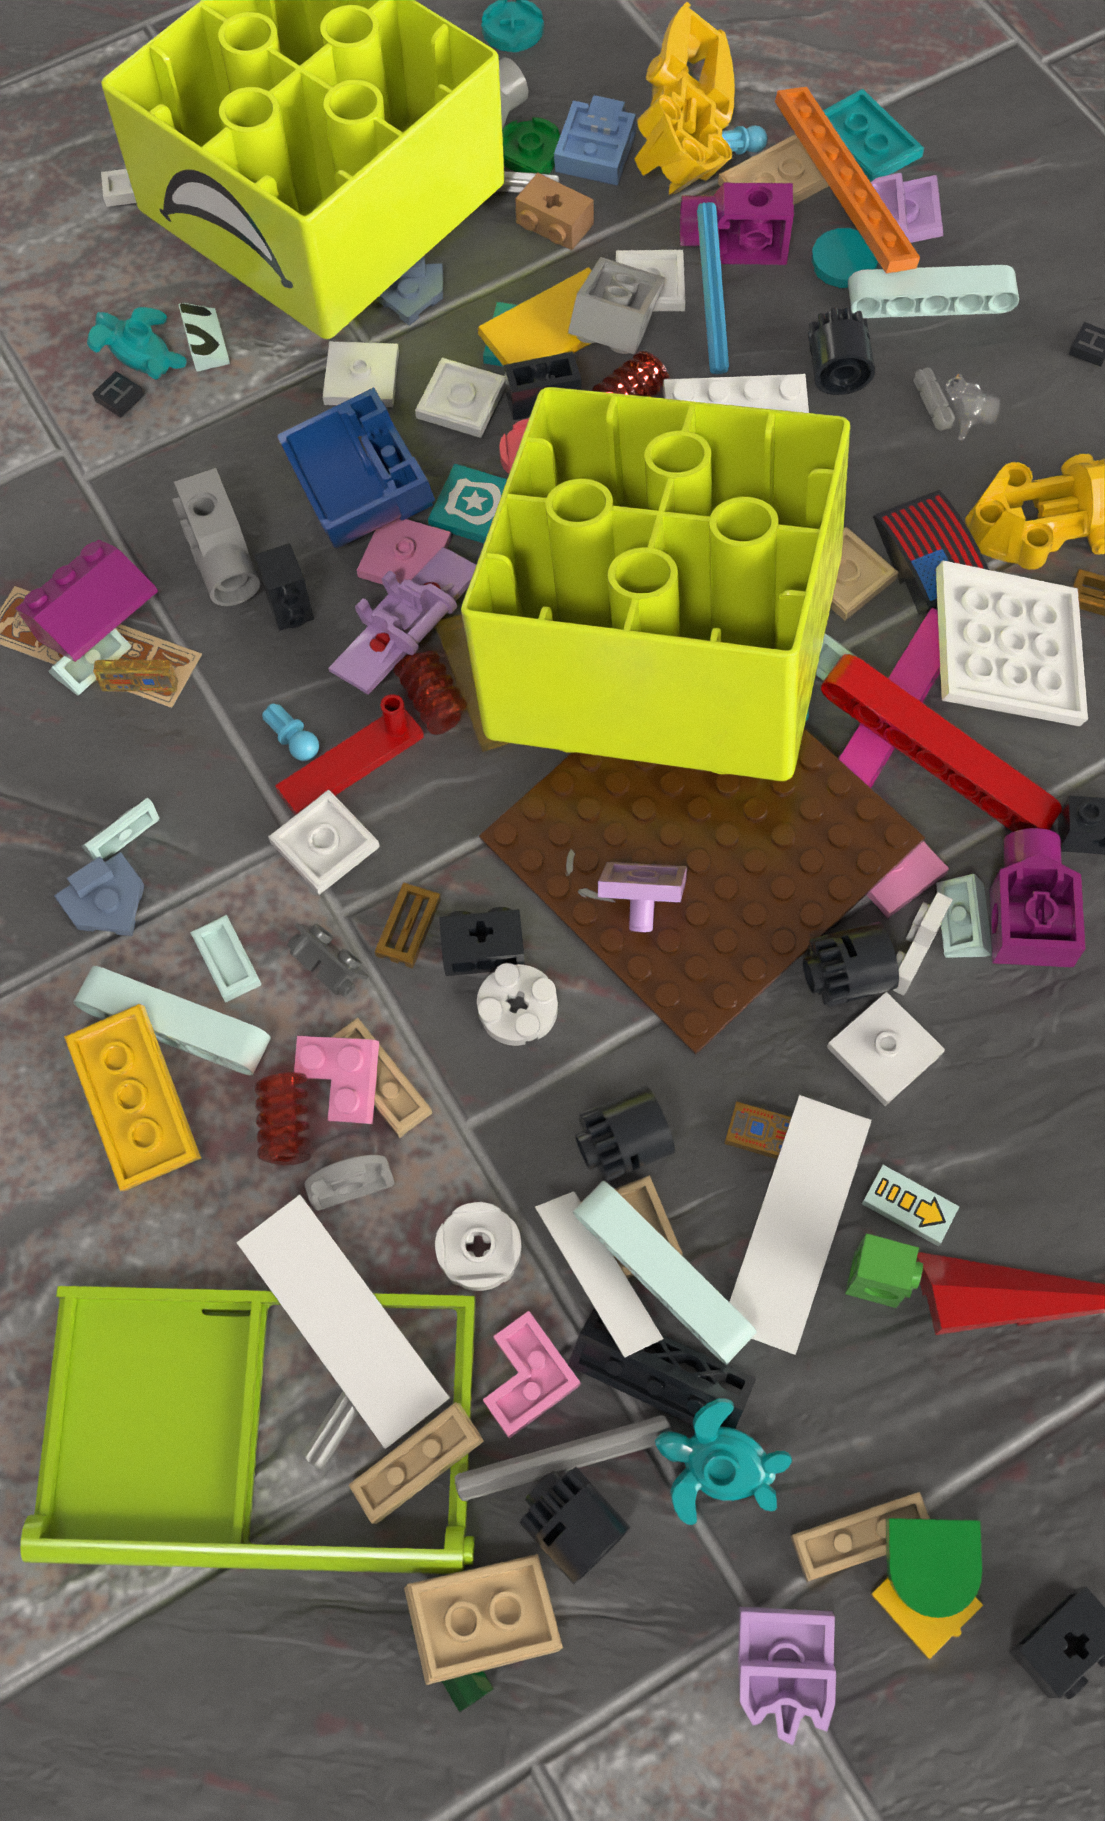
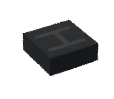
(1089, 344)
(118, 394)

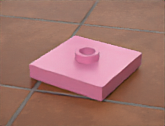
(401, 548)
(908, 880)

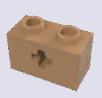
(554, 211)

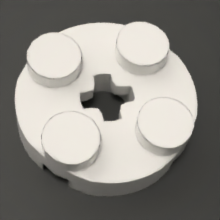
(525, 1025)
(459, 1231)

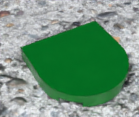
(530, 145)
(934, 1563)

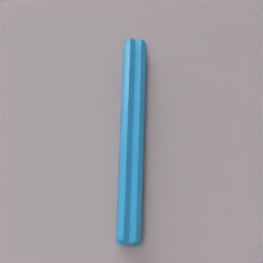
(713, 288)

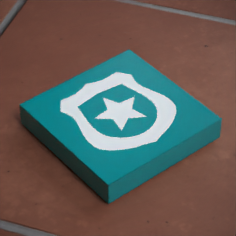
(467, 503)

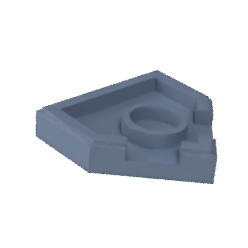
(414, 291)
(103, 896)

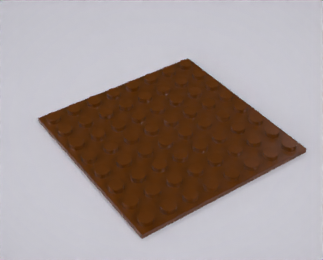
(761, 873)

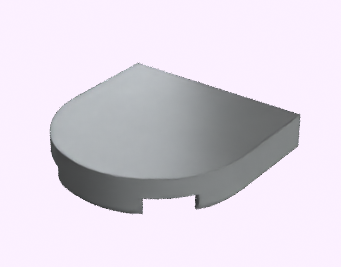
(348, 1180)

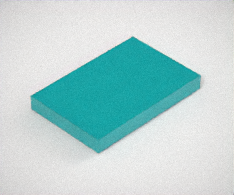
(873, 135)

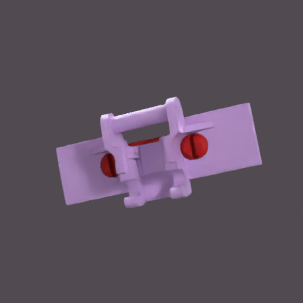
(402, 619)

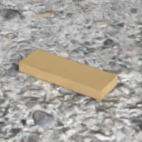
(394, 1094)
(416, 1463)
(852, 1538)

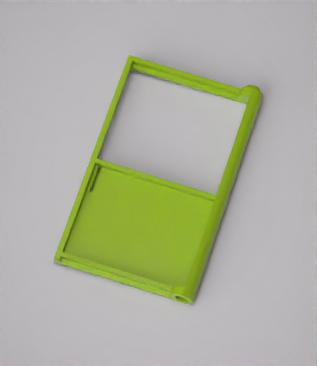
(160, 1436)

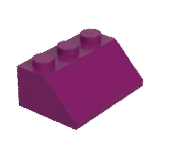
(85, 600)

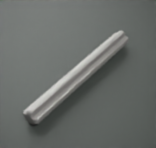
(560, 1458)

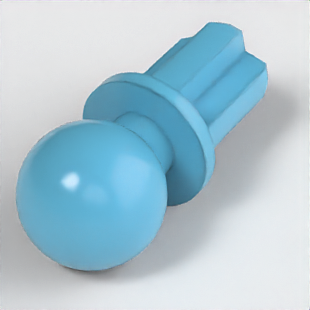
(742, 139)
(302, 744)

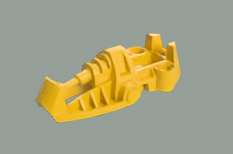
(685, 114)
(1067, 507)

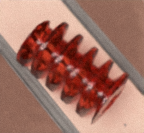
(638, 377)
(431, 691)
(279, 1118)

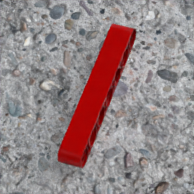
(939, 746)

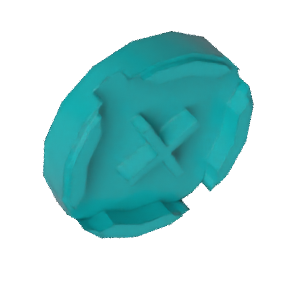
(512, 25)
(841, 254)

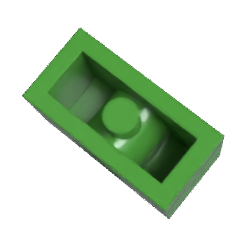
(884, 1271)

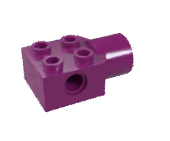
(751, 221)
(1036, 903)

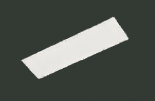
(600, 1277)

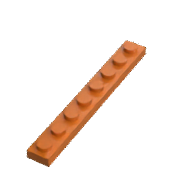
(847, 180)

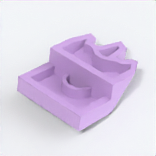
(912, 204)
(787, 1667)

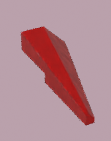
(984, 1295)

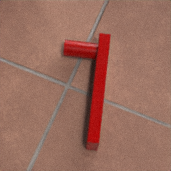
(353, 757)

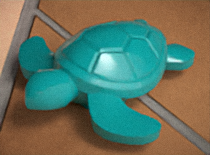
(135, 342)
(720, 1463)

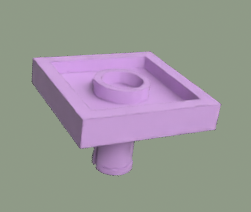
(642, 886)

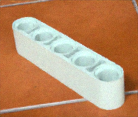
(934, 291)
(176, 1020)
(665, 1272)

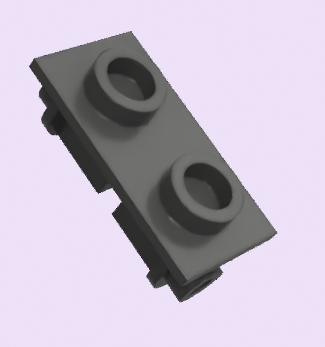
(316, 947)

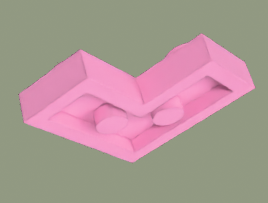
(352, 1072)
(540, 1380)

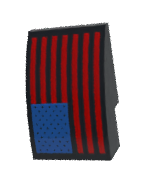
(920, 538)

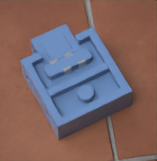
(596, 140)

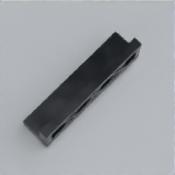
(658, 1376)

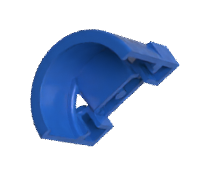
(344, 485)

